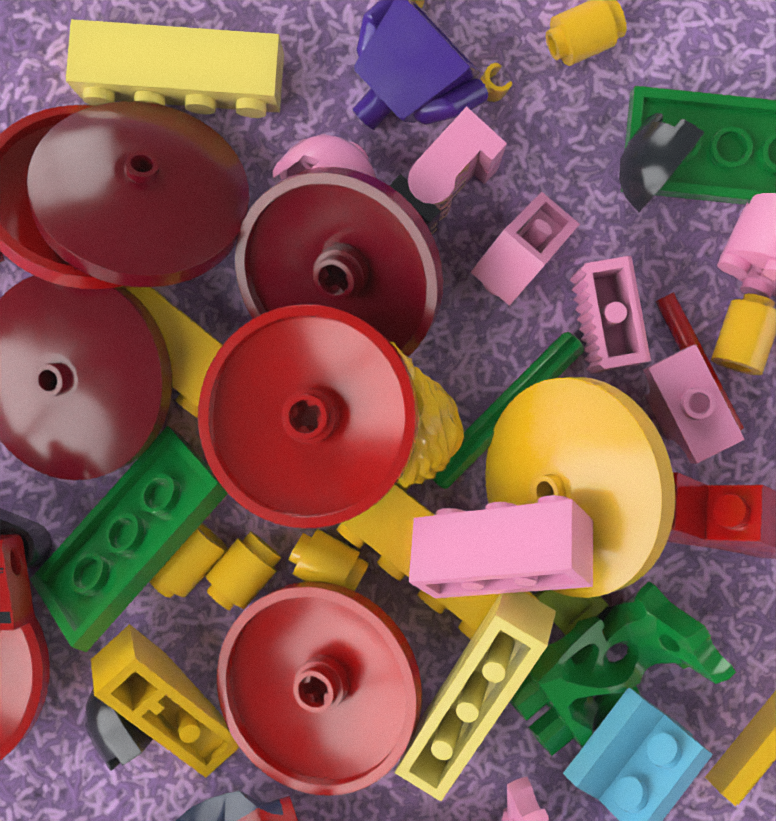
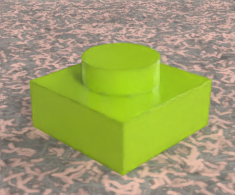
(570, 609)

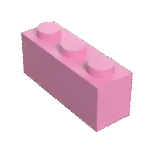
(503, 549)

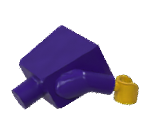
(416, 68)

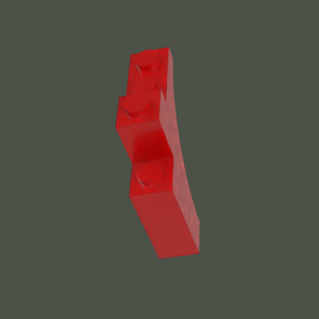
(725, 517)

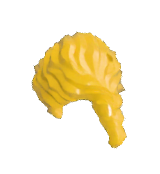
(438, 429)

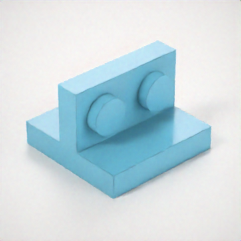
(638, 761)

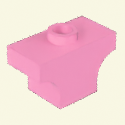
(691, 405)

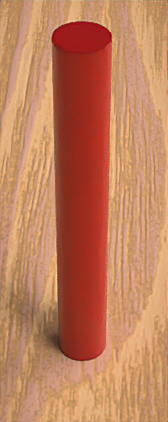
(685, 337)

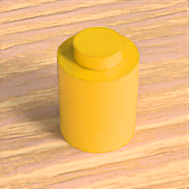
(746, 335)
(189, 563)

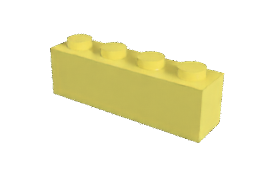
(176, 67)
(476, 691)

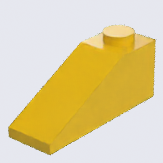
(161, 700)

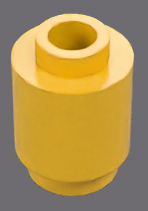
(585, 30)
(327, 560)
(242, 572)

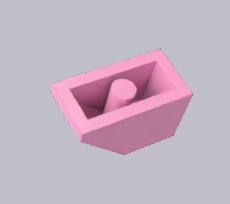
(524, 248)

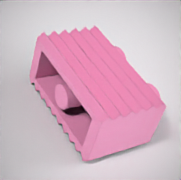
(610, 315)

